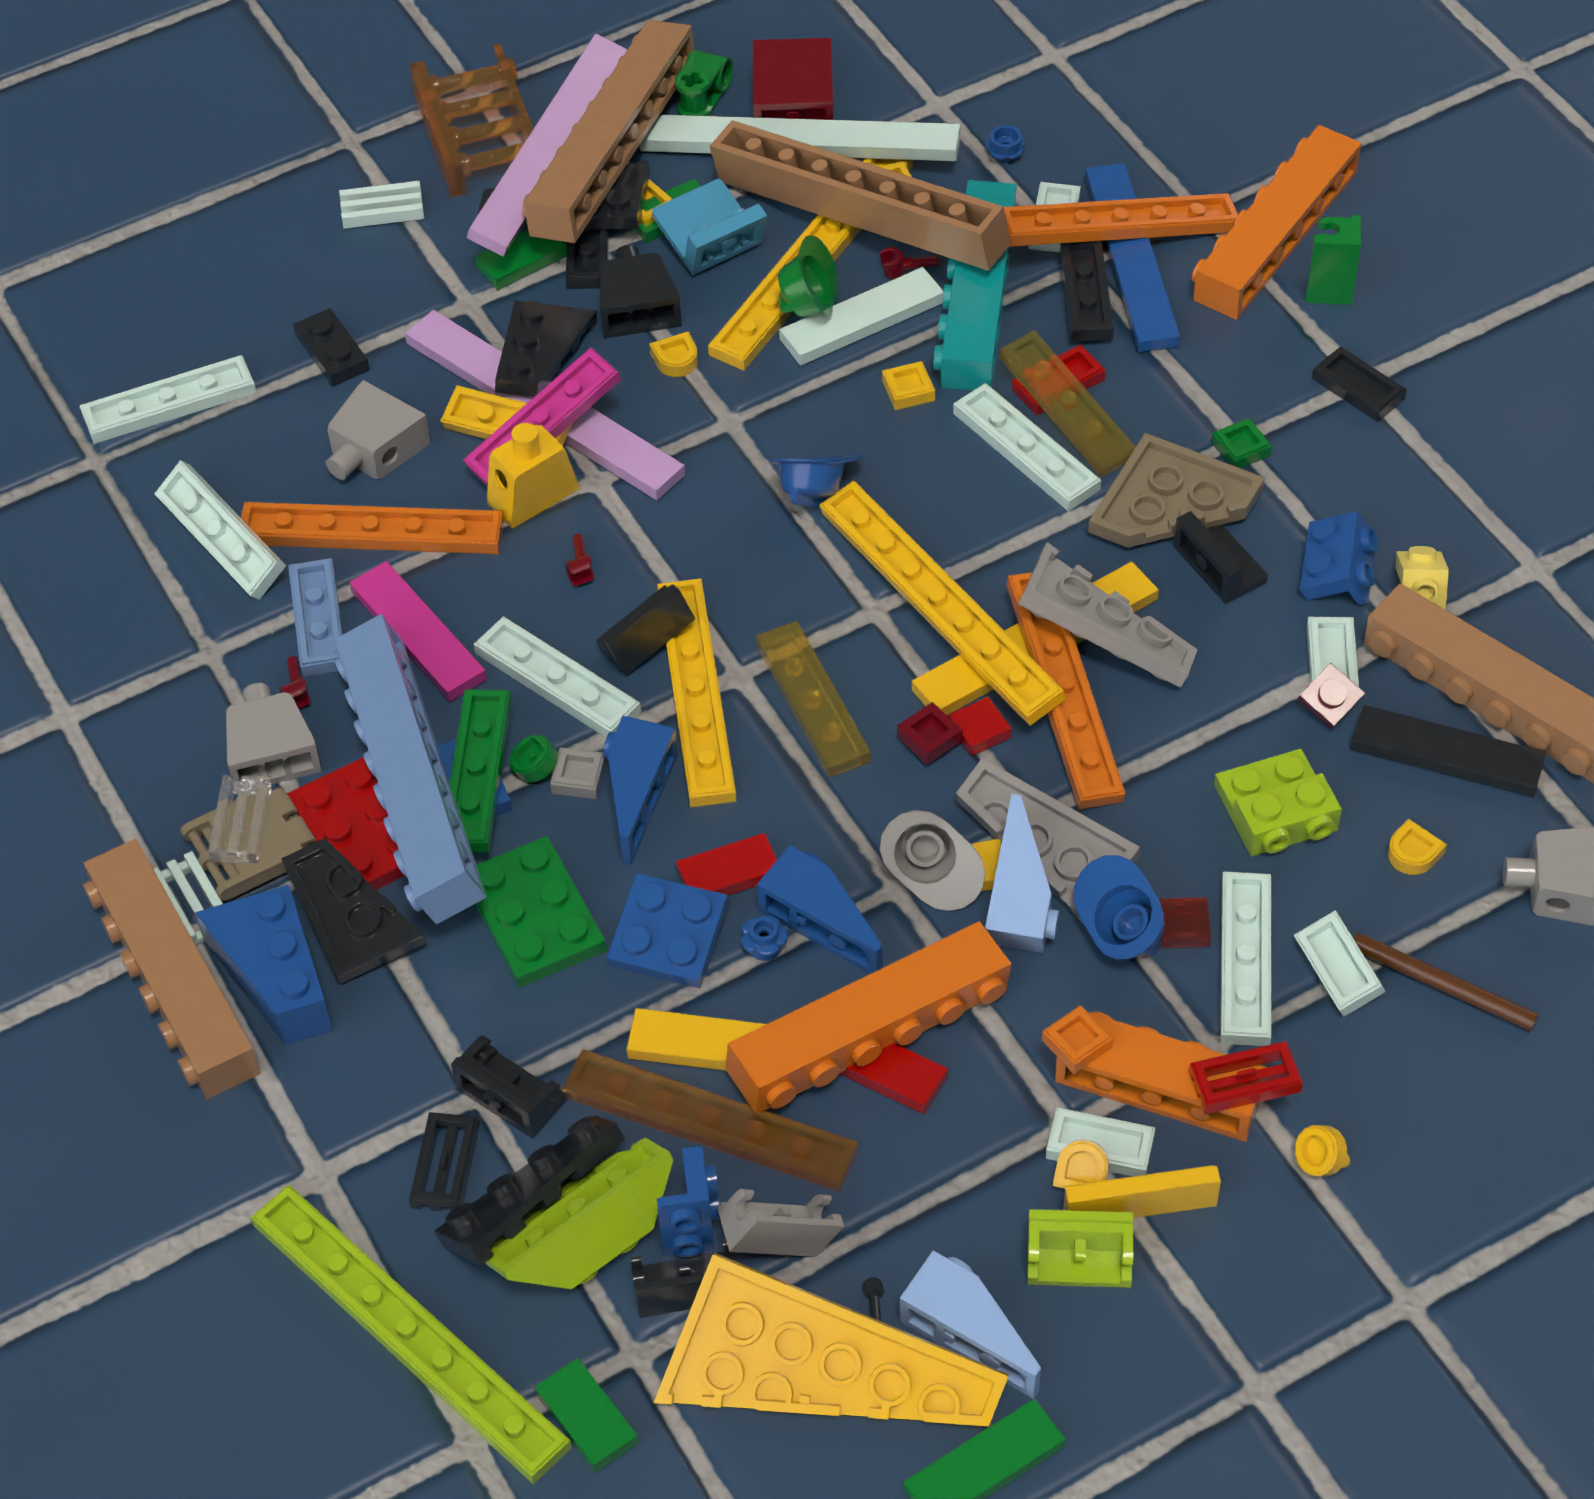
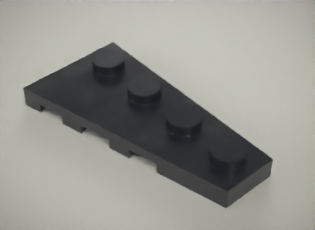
(622, 204)
(500, 1211)

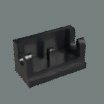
(506, 1088)
(670, 1284)

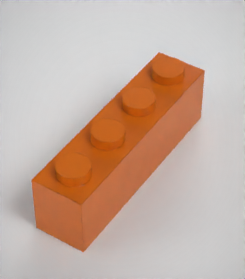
(1154, 1076)

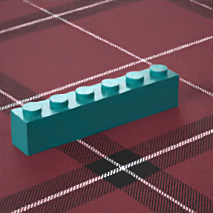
(973, 308)

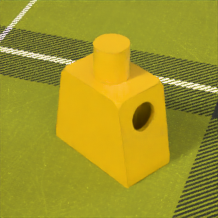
(528, 474)

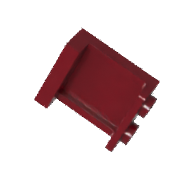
(793, 78)

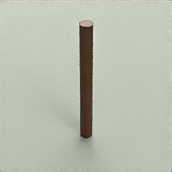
(1446, 982)

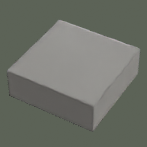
(578, 773)

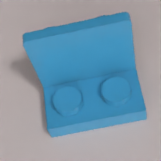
(709, 225)

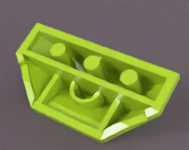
(589, 1222)

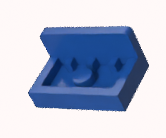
(1339, 557)
(688, 1217)

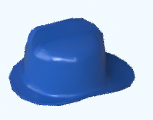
(813, 479)
(1119, 907)

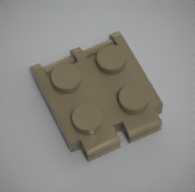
(282, 835)

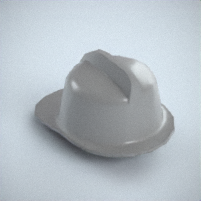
(932, 860)

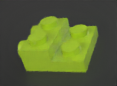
(1278, 802)

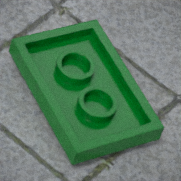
(536, 913)

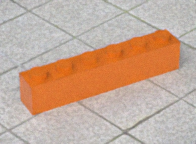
(1275, 222)
(867, 1015)

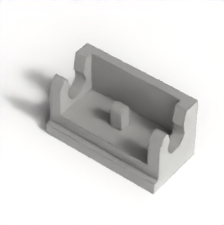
(777, 1227)

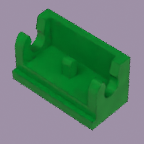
(1334, 261)

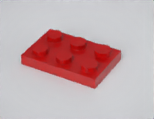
(351, 819)

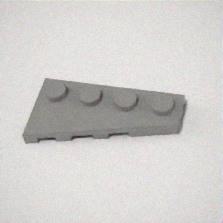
(1107, 620)
(1062, 835)

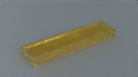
(1067, 403)
(813, 699)

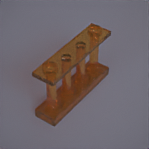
(447, 139)

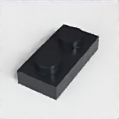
(331, 347)

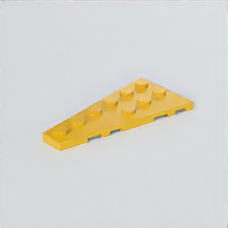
(795, 1352)

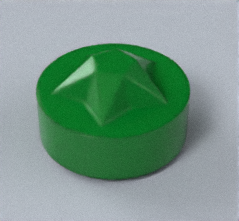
(533, 758)

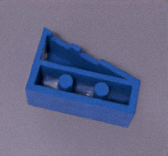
(270, 959)

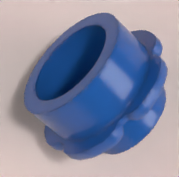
(1005, 143)
(763, 947)

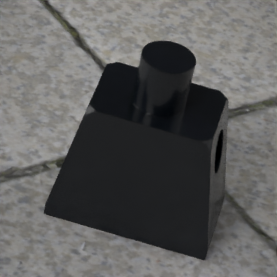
(637, 294)

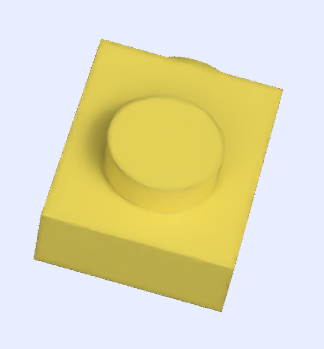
(1424, 572)

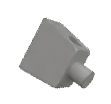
(374, 433)
(269, 737)
(1558, 874)

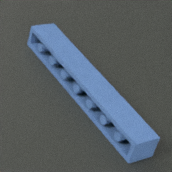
(408, 771)

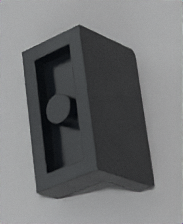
(1217, 558)
(646, 628)

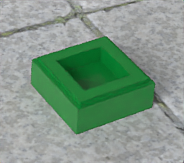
(1241, 444)

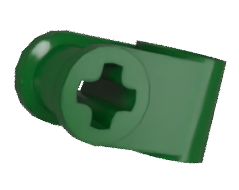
(702, 82)

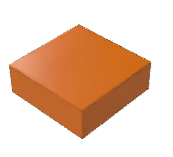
(1077, 1039)

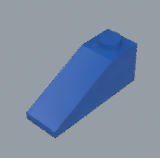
(639, 767)
(815, 904)

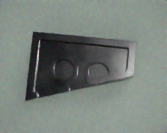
(537, 344)
(347, 913)

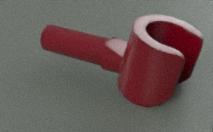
(896, 266)
(579, 569)
(297, 687)

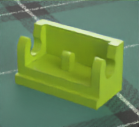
(1080, 1248)

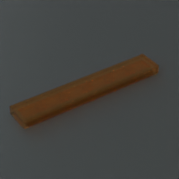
(711, 1120)

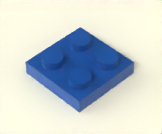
(668, 930)

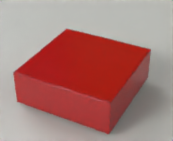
(981, 726)

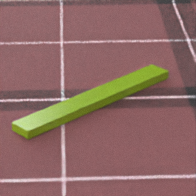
(412, 1334)

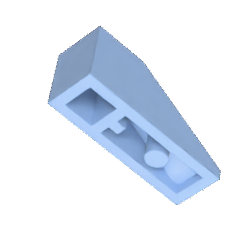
(1021, 897)
(960, 1314)

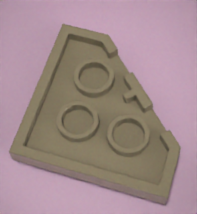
(1165, 483)

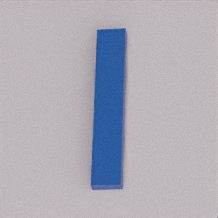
(1135, 268)

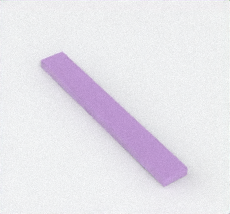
(502, 213)
(590, 434)

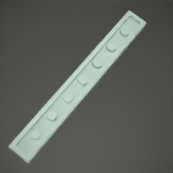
(842, 137)

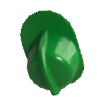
(809, 281)

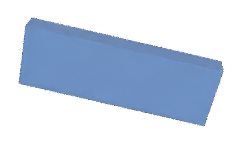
(316, 615)

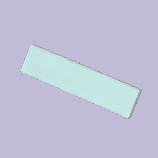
(861, 316)
(167, 399)
(1027, 447)
(220, 530)
(555, 677)
(1245, 959)

